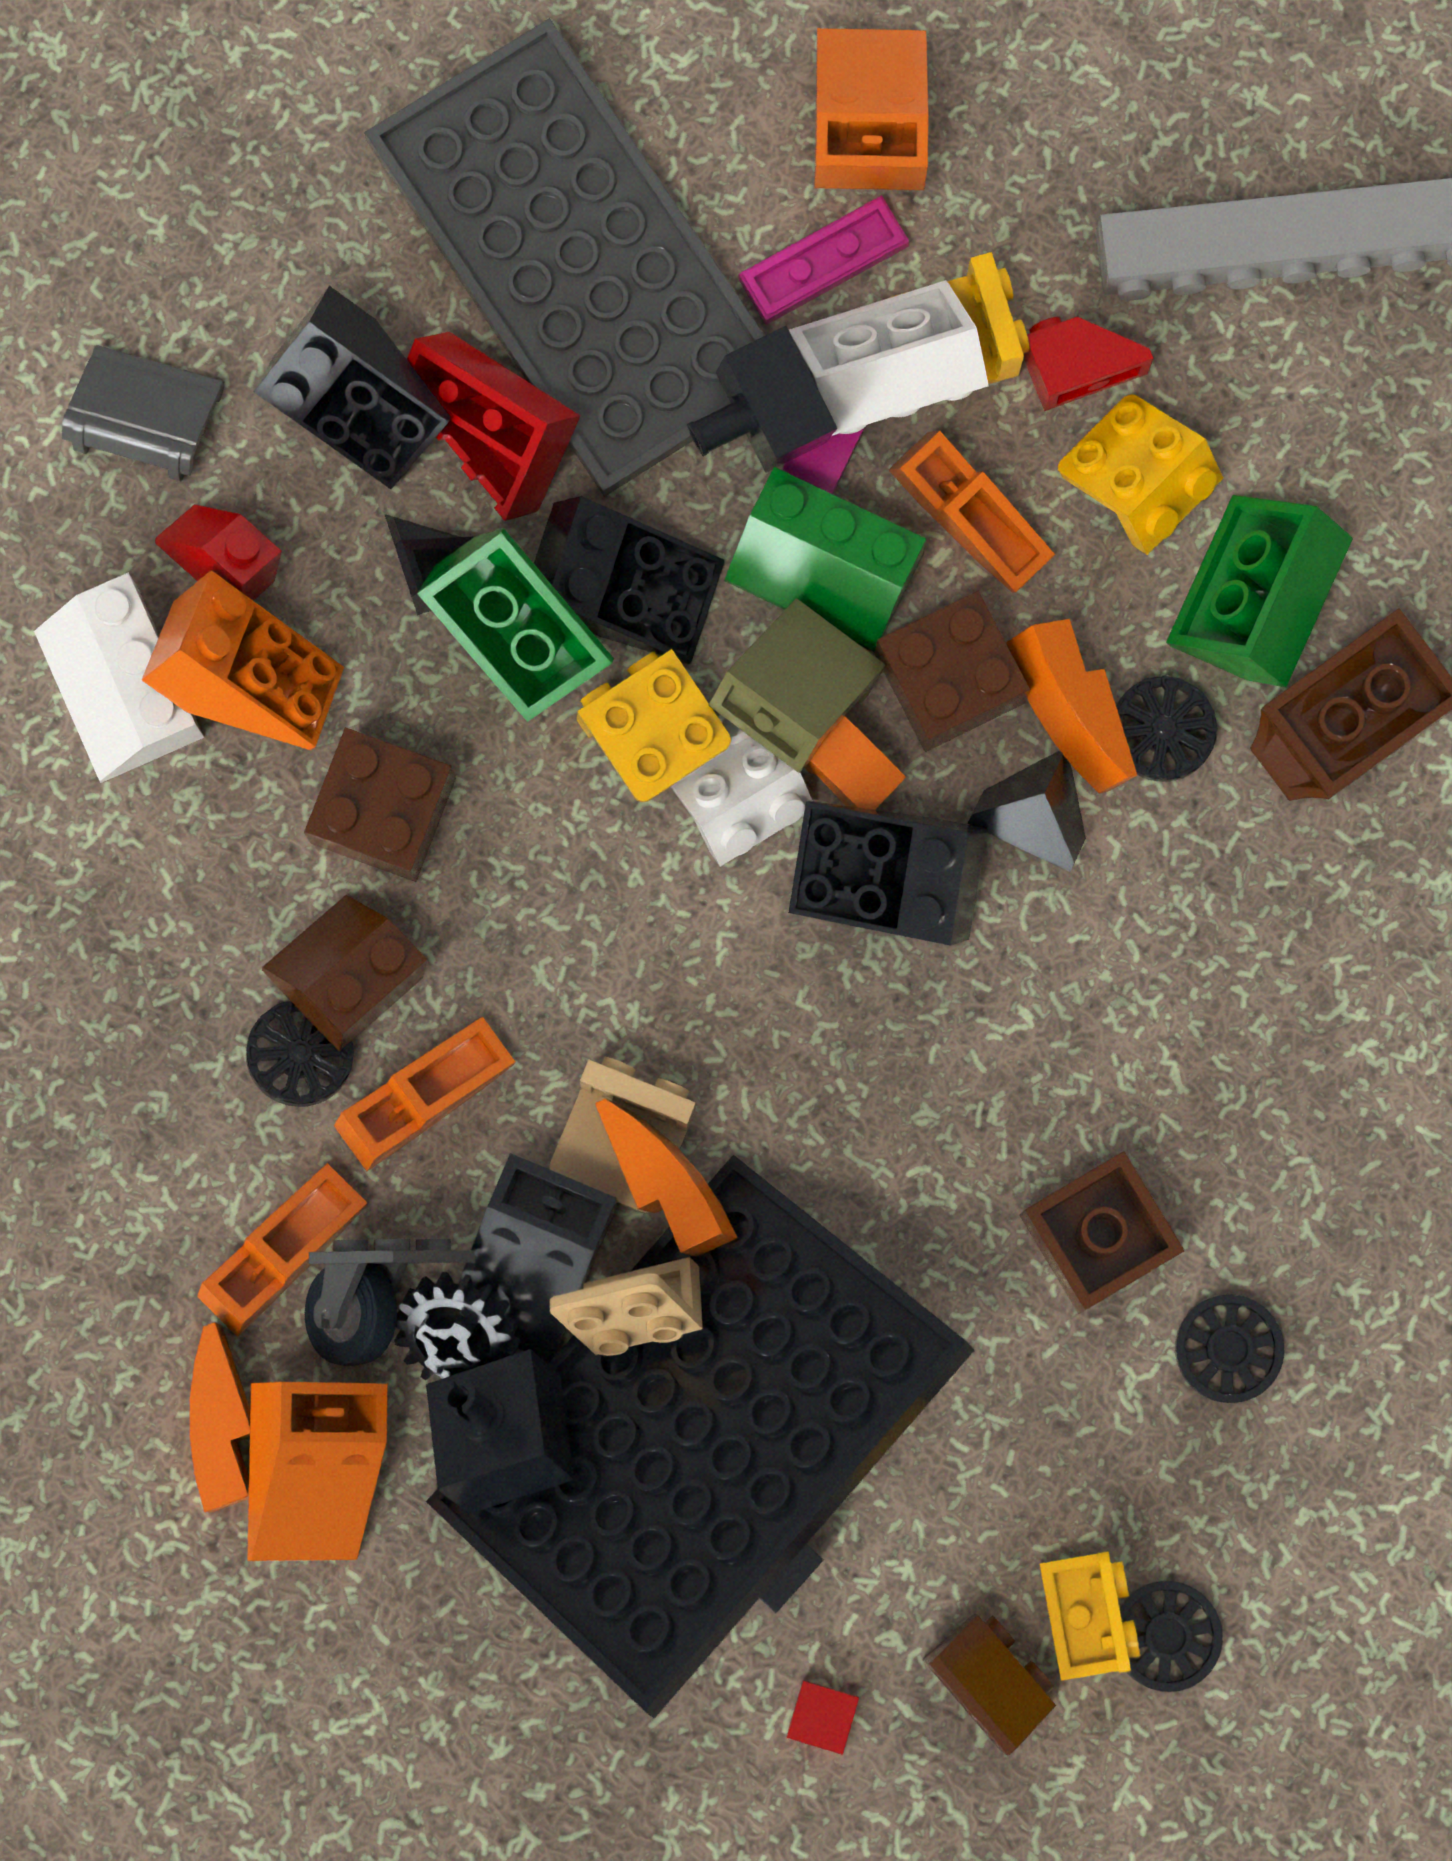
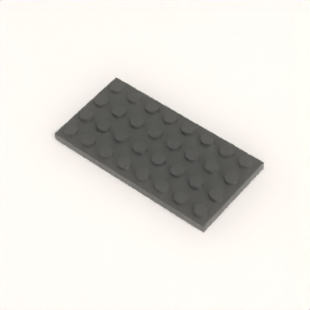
(570, 249)

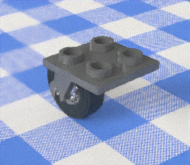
(354, 1300)

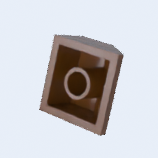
(346, 970)
(991, 1682)

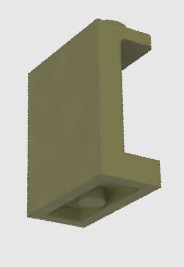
(796, 684)

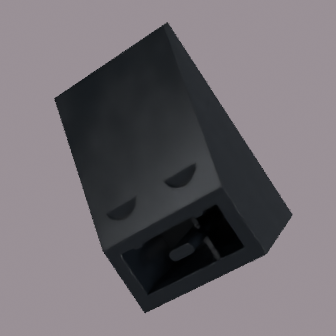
(353, 389)
(628, 577)
(888, 872)
(538, 1245)

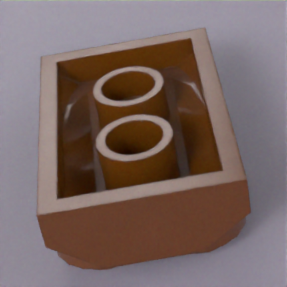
(1353, 711)

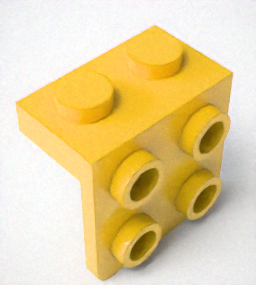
(985, 299)
(1143, 469)
(653, 725)
(1087, 1617)

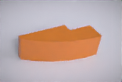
(972, 510)
(1073, 704)
(854, 767)
(423, 1093)
(665, 1181)
(280, 1249)
(218, 1422)

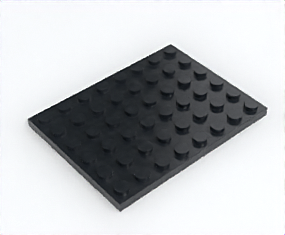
(715, 1449)

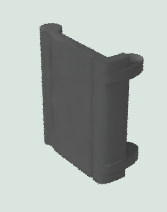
(140, 410)

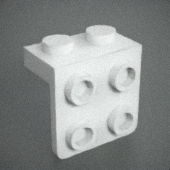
(742, 796)

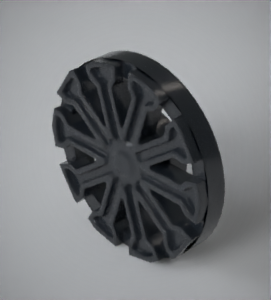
(1165, 729)
(298, 1056)
(1229, 1348)
(1170, 1635)

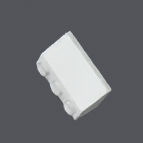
(893, 356)
(98, 658)

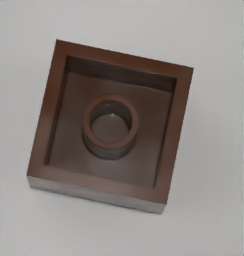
(952, 671)
(380, 804)
(1101, 1232)

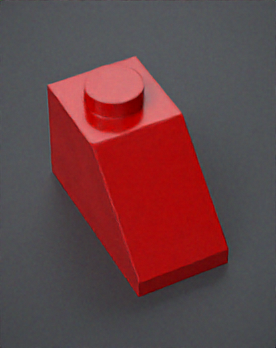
(1080, 359)
(223, 543)

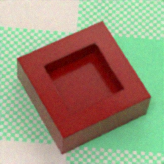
(822, 1717)

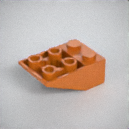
(871, 109)
(242, 665)
(313, 1468)

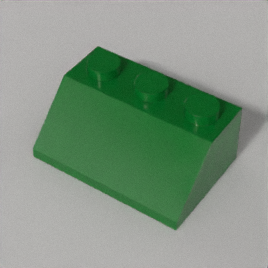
(827, 556)
(1260, 588)
(513, 622)

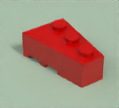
(498, 422)

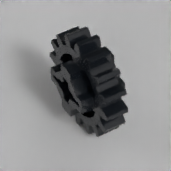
(454, 1326)

